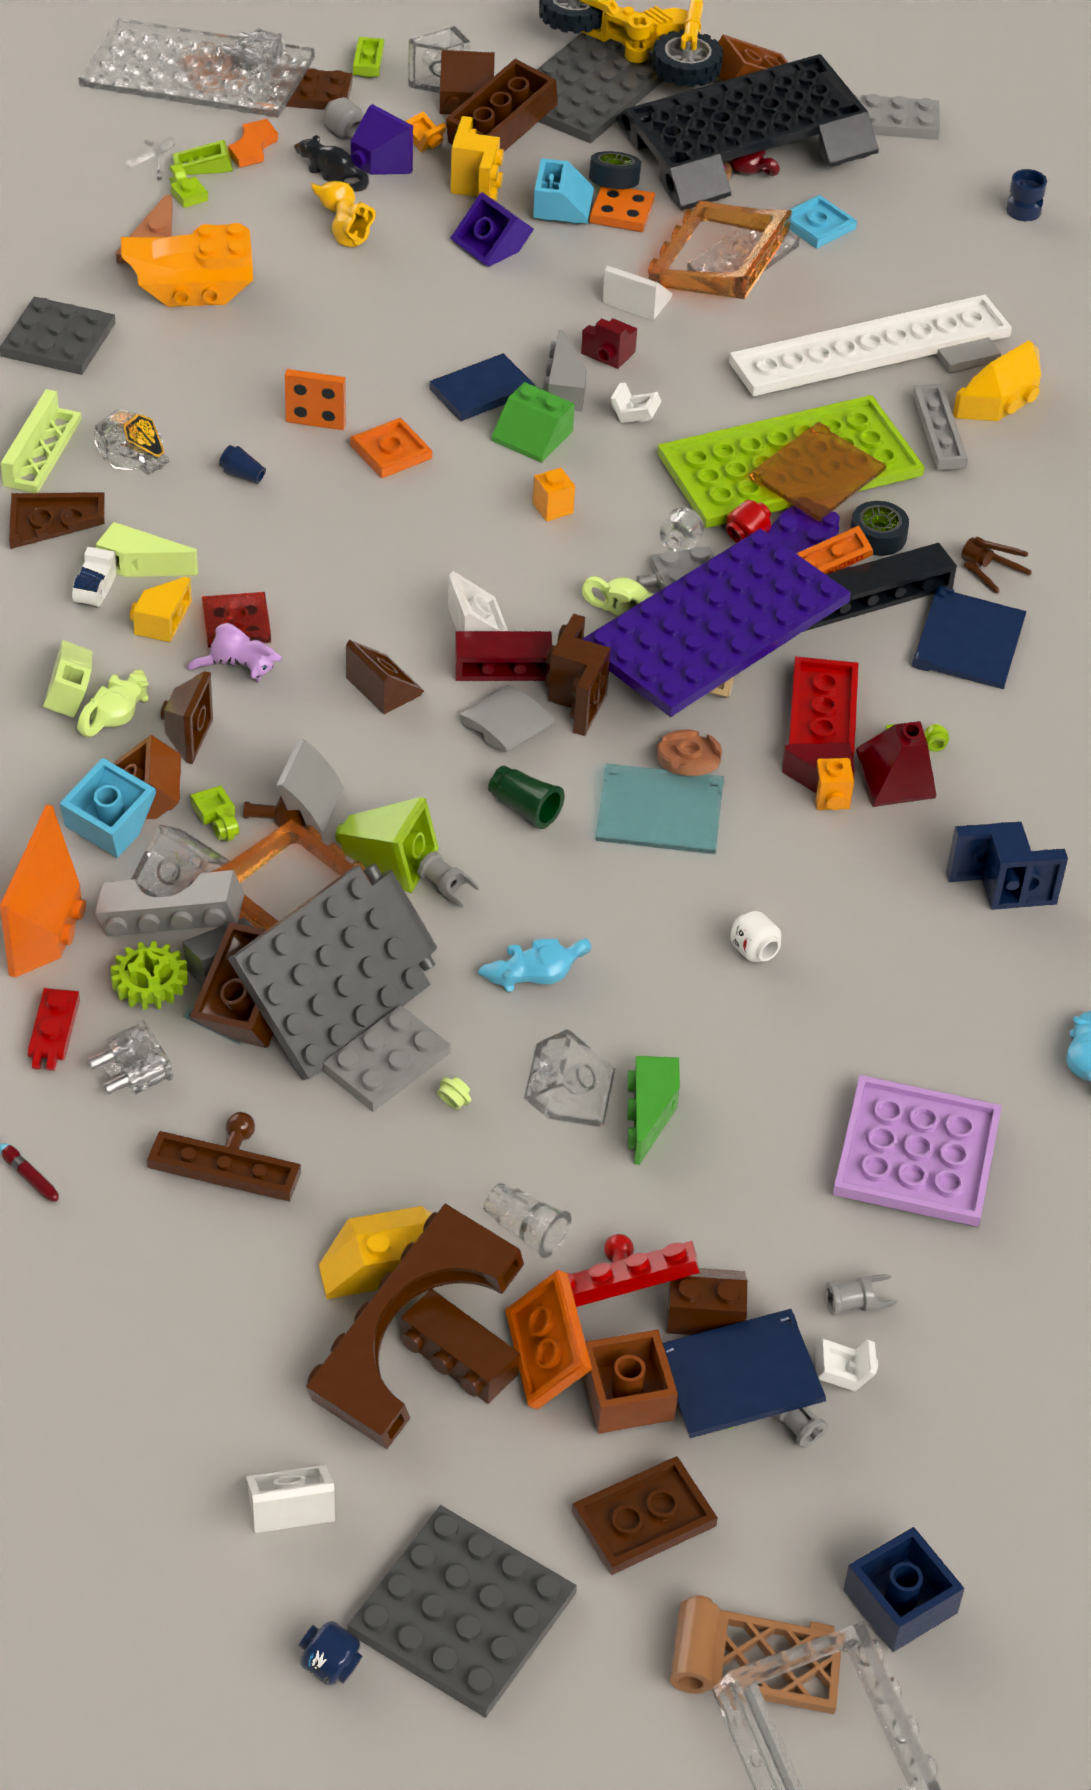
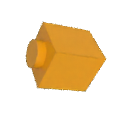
(553, 494)

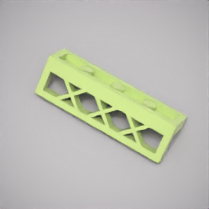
(31, 444)

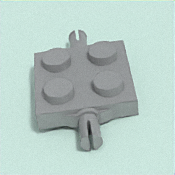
(674, 565)

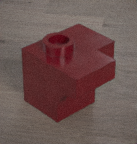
(609, 342)

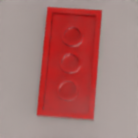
(823, 702)

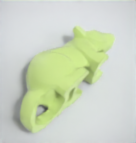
(619, 594)
(113, 705)

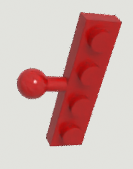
(632, 1271)

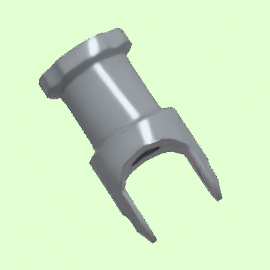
(444, 876)
(855, 1295)
(804, 1425)

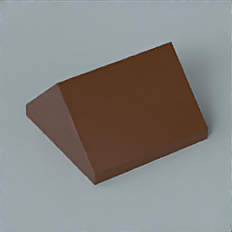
(379, 678)

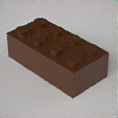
(507, 104)

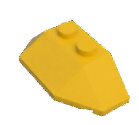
(1001, 386)
(368, 1250)

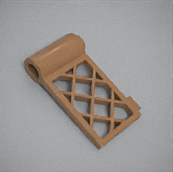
(702, 1645)

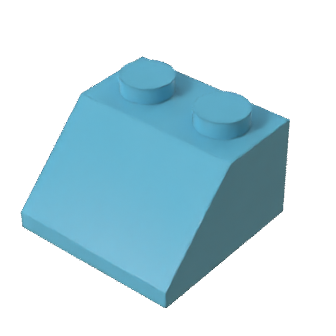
(108, 807)

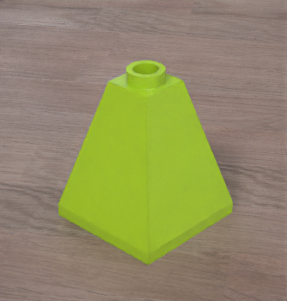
(391, 837)

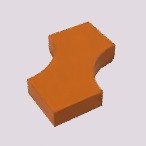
(255, 139)

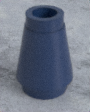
(241, 464)

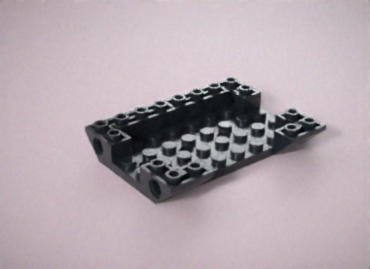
(803, 102)

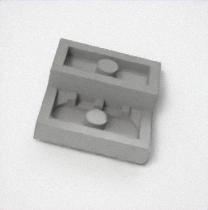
(507, 718)
(310, 785)

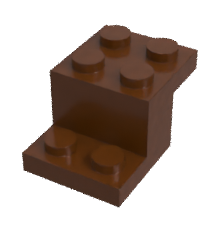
(578, 674)

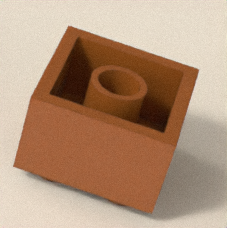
(630, 1382)

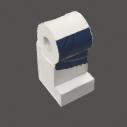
(95, 577)

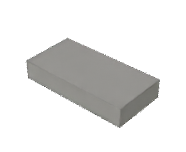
(968, 355)

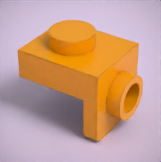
(425, 132)
(834, 784)

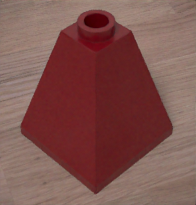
(897, 765)

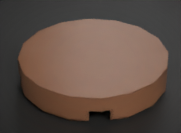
(688, 753)

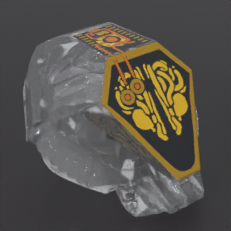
(128, 431)

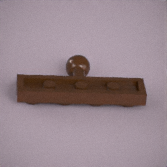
(226, 1163)

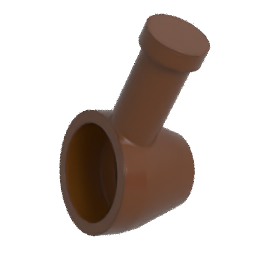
(277, 812)

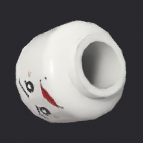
(755, 936)

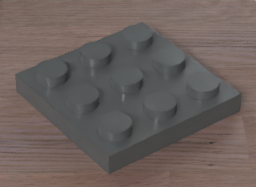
(57, 335)

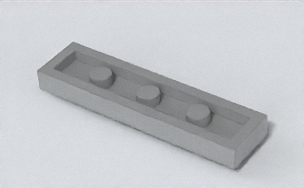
(940, 427)

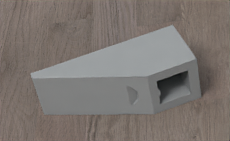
(565, 372)

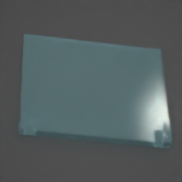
(659, 809)

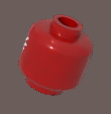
(747, 519)

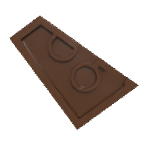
(51, 515)

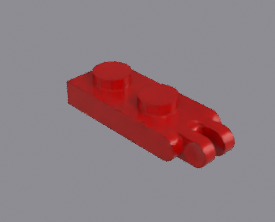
(53, 1027)

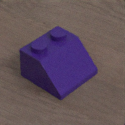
(491, 231)

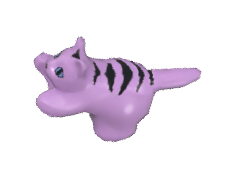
(235, 648)

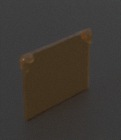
(817, 471)

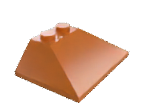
(41, 900)

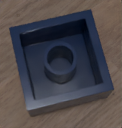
(903, 1589)

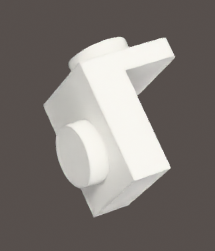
(635, 407)
(845, 1365)

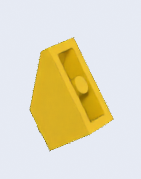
(161, 609)

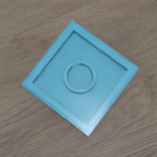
(820, 221)

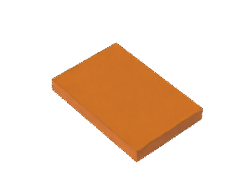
(548, 1338)

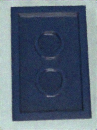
(479, 386)

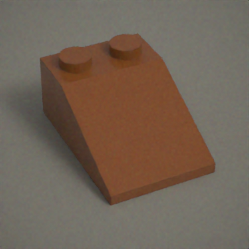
(745, 58)

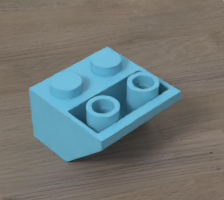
(562, 193)

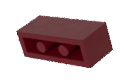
(501, 655)

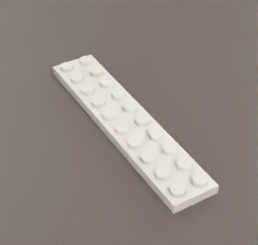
(867, 345)

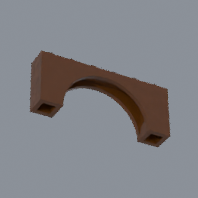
(446, 1253)

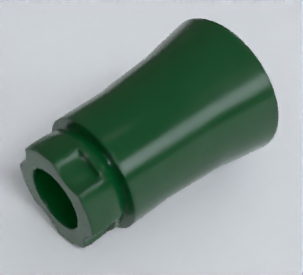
(527, 795)

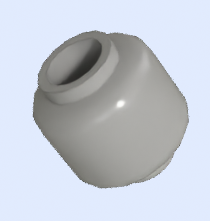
(342, 117)

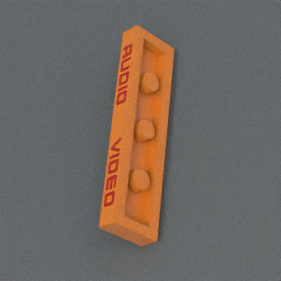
(838, 551)

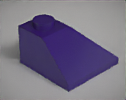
(382, 143)

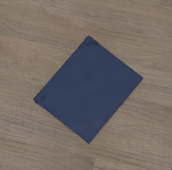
(969, 638)
(742, 1373)

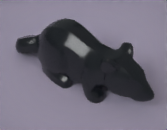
(332, 161)

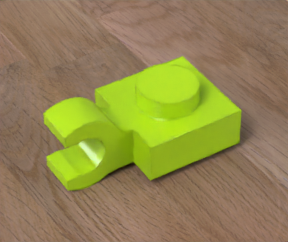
(186, 190)

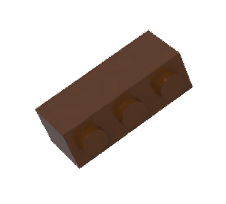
(459, 1346)

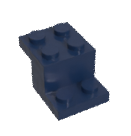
(1006, 865)

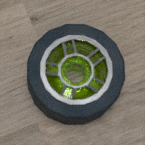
(615, 170)
(883, 526)

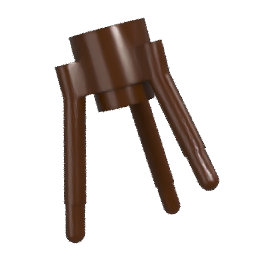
(978, 553)

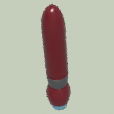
(28, 1172)

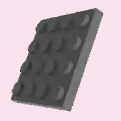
(462, 1610)

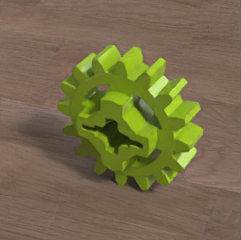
(149, 975)

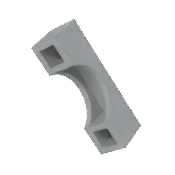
(208, 902)

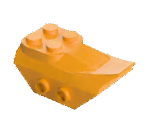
(193, 267)

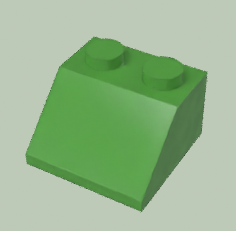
(534, 422)

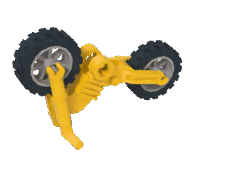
(671, 34)

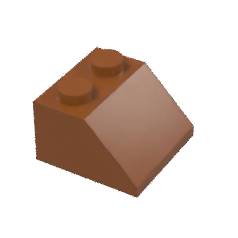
(160, 768)

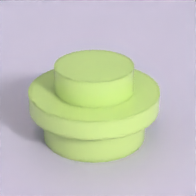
(454, 1092)

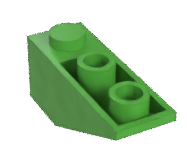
(654, 1102)

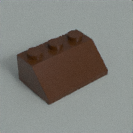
(225, 1000)

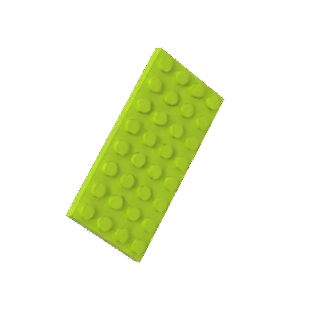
(716, 465)

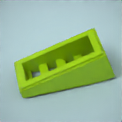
(205, 159)

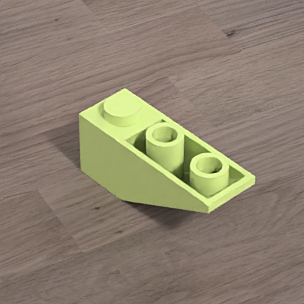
(146, 554)
(69, 679)

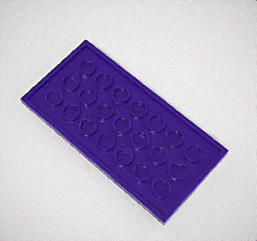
(717, 621)

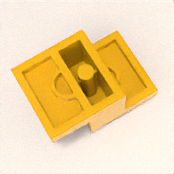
(475, 162)

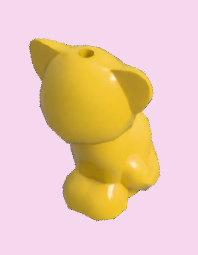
(351, 220)

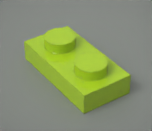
(368, 57)

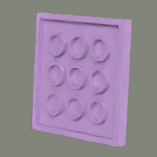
(918, 1150)

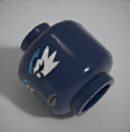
(330, 1653)

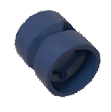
(1026, 195)

